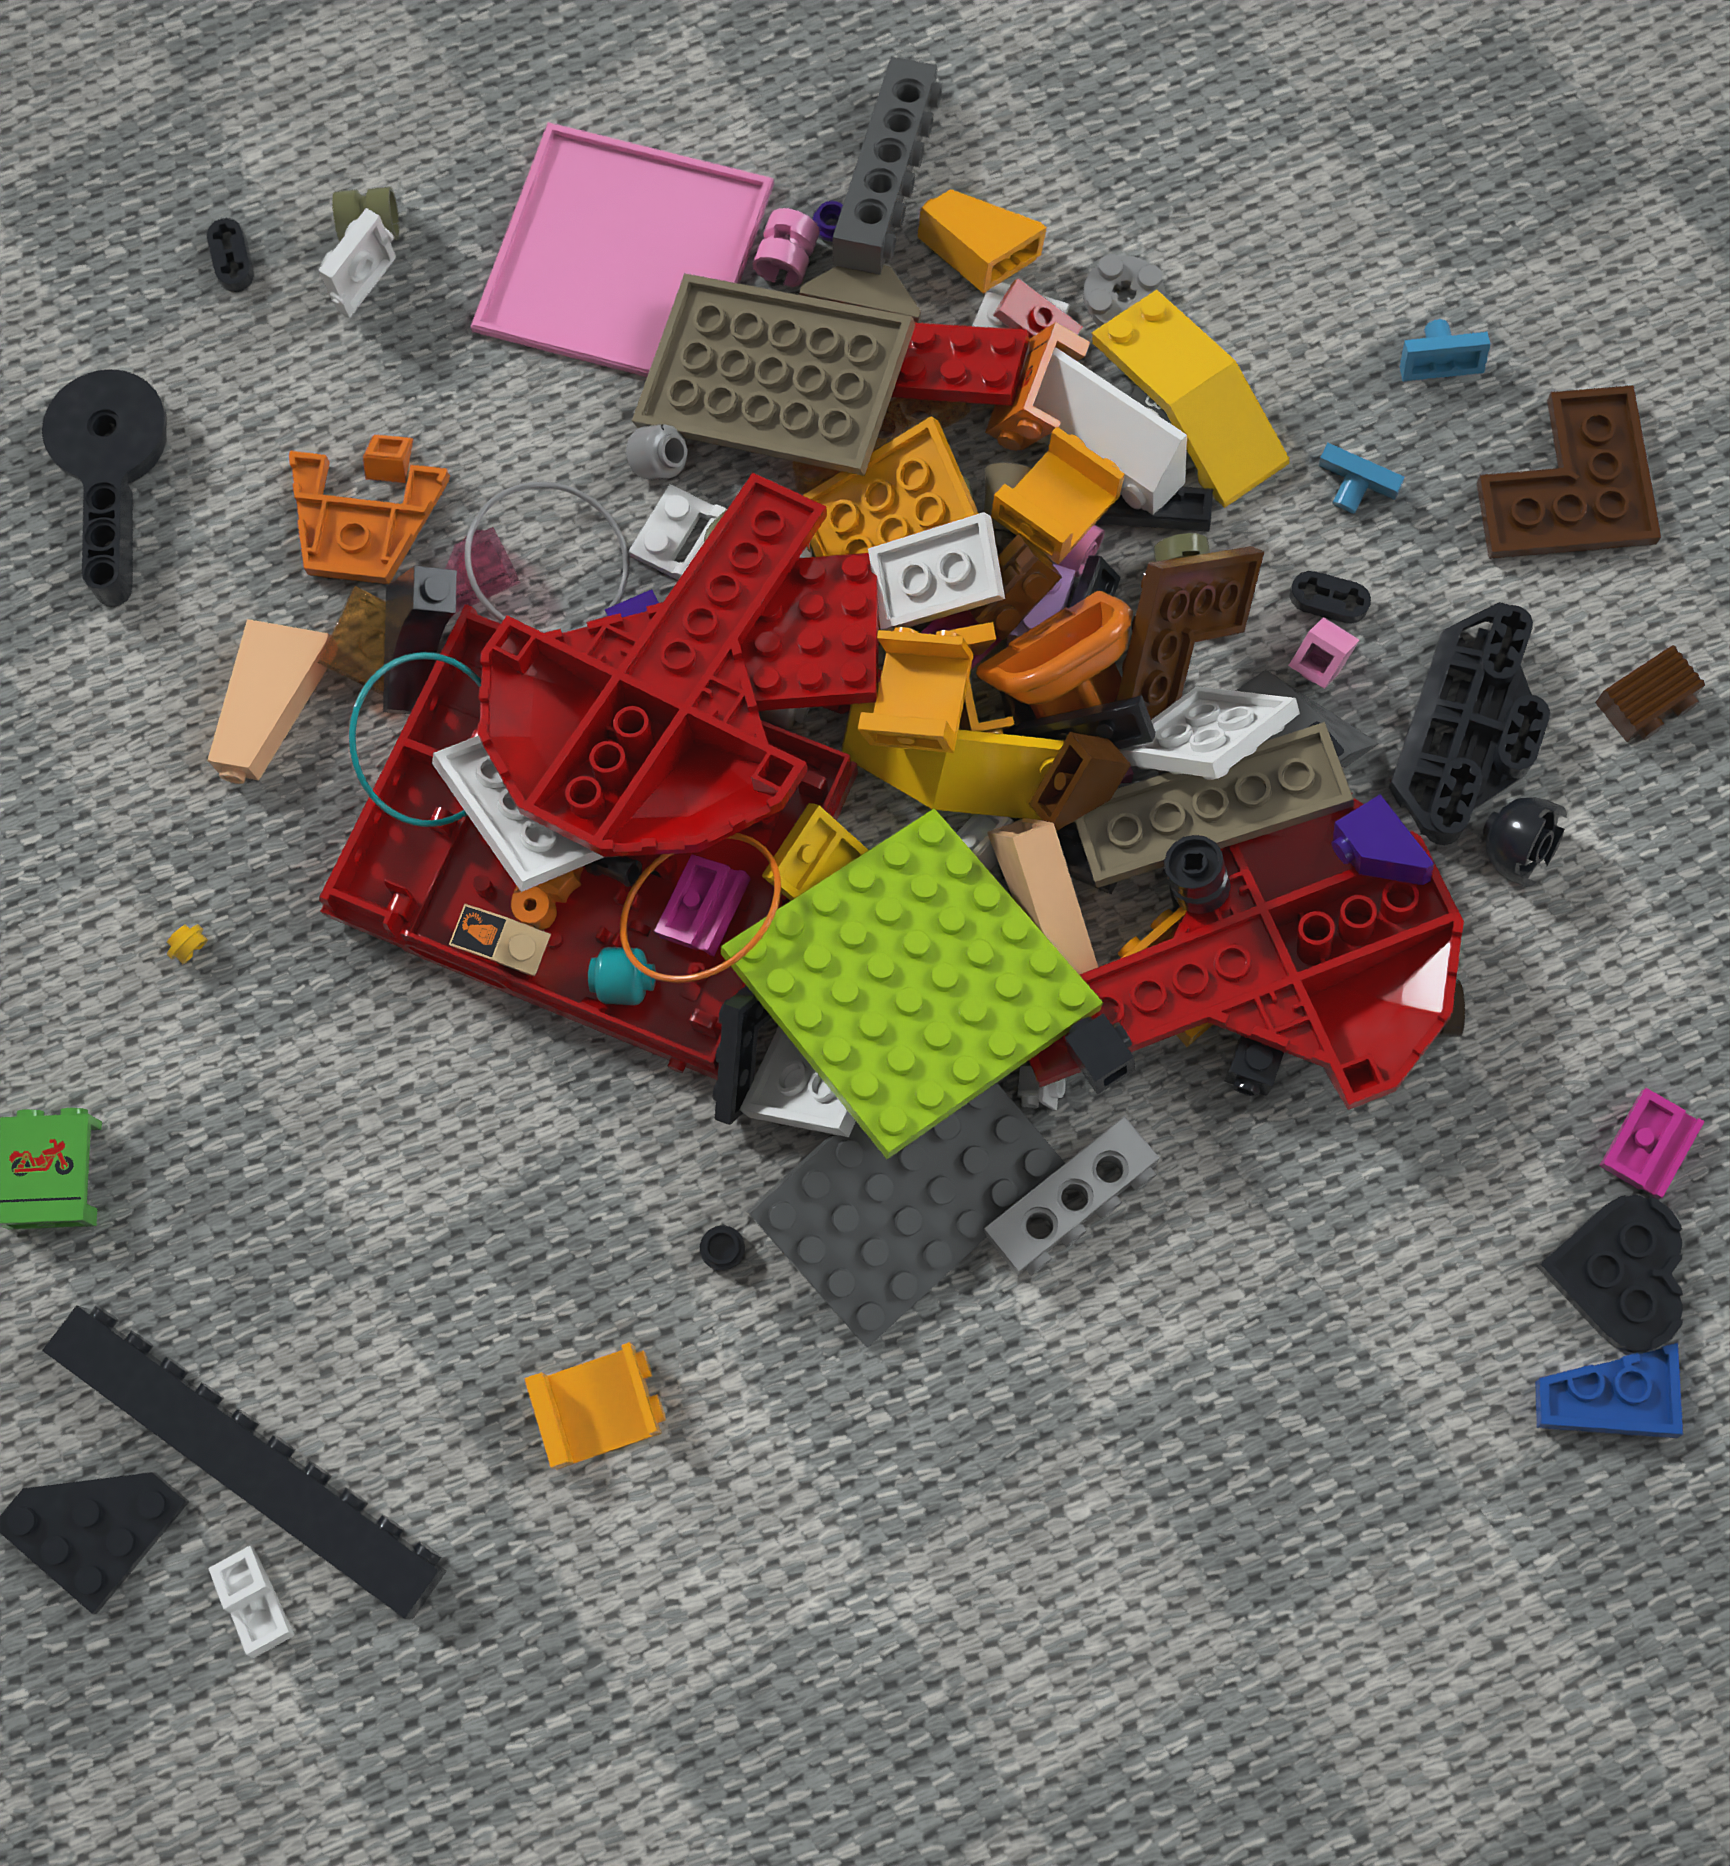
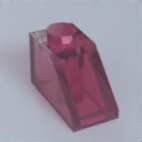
(489, 564)

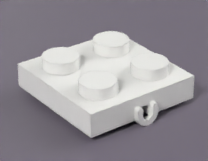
(357, 262)

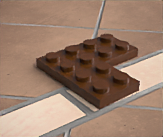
(1593, 498)
(1182, 605)

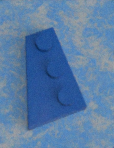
(1616, 1397)

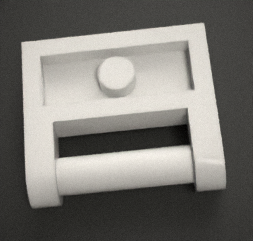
(670, 528)

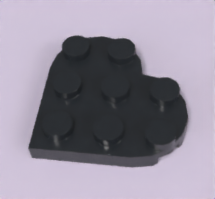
(1621, 1272)

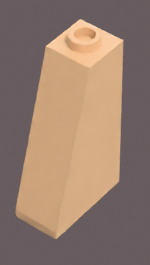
(264, 697)
(1043, 887)

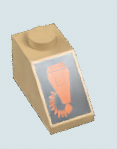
(499, 939)

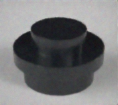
(722, 1248)

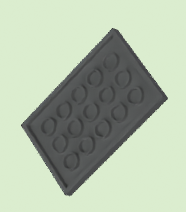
(889, 1229)

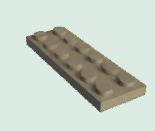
(1264, 792)

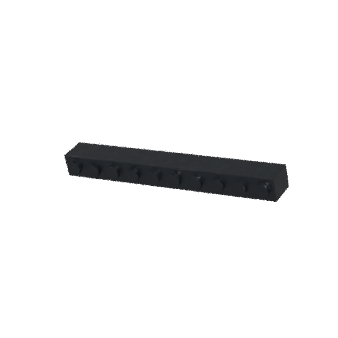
(246, 1461)

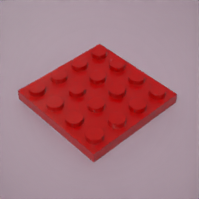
(817, 637)

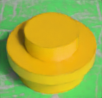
(185, 941)

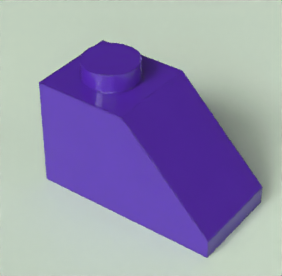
(1380, 844)

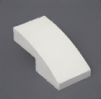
(251, 1601)

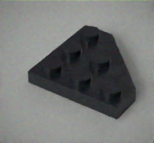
(91, 1530)

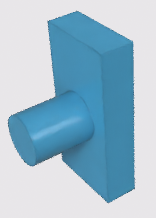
(1444, 353)
(1358, 476)

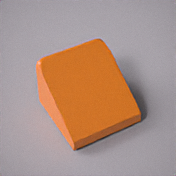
(387, 458)

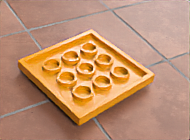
(905, 491)

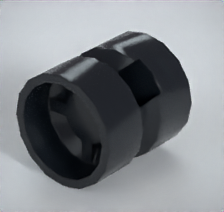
(1197, 874)

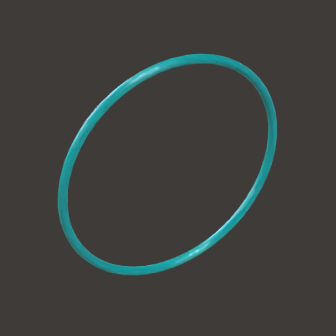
(352, 735)

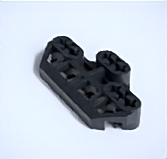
(1483, 719)

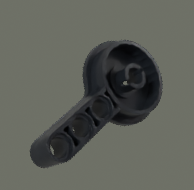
(106, 465)

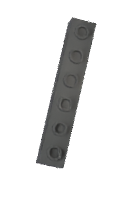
(886, 166)

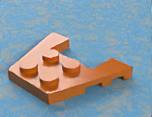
(355, 535)

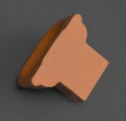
(1066, 658)

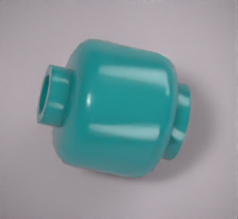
(617, 979)

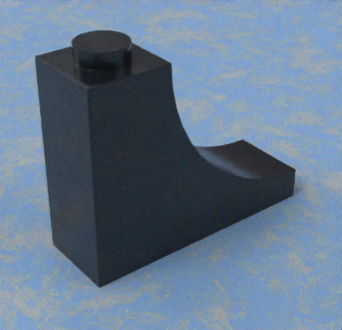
(415, 619)

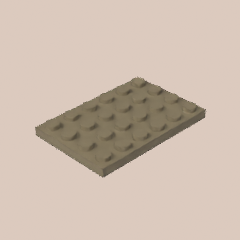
(775, 373)

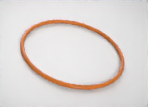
(693, 977)

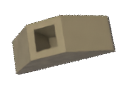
(863, 289)

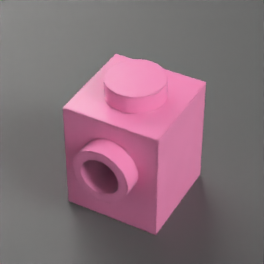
(1323, 653)

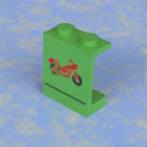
(46, 1169)

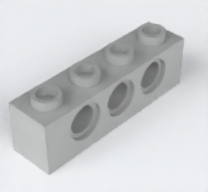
(1117, 1145)

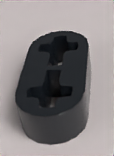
(222, 256)
(1333, 588)

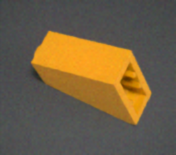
(979, 238)

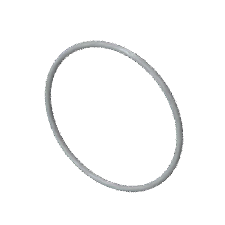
(530, 485)

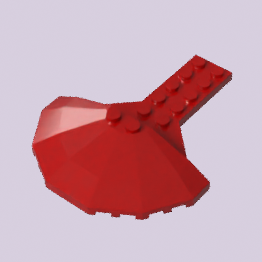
(648, 720)
(1297, 960)

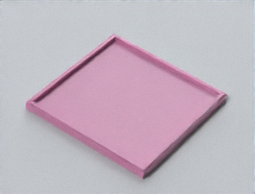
(607, 245)

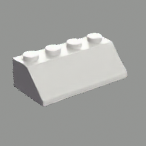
(1116, 429)

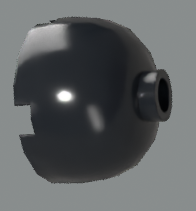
(1523, 832)

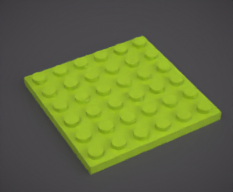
(911, 981)

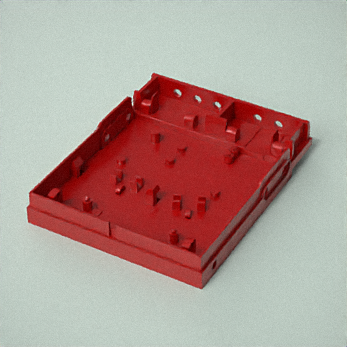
(414, 879)

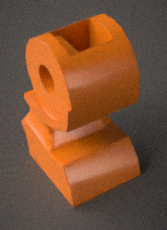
(537, 905)

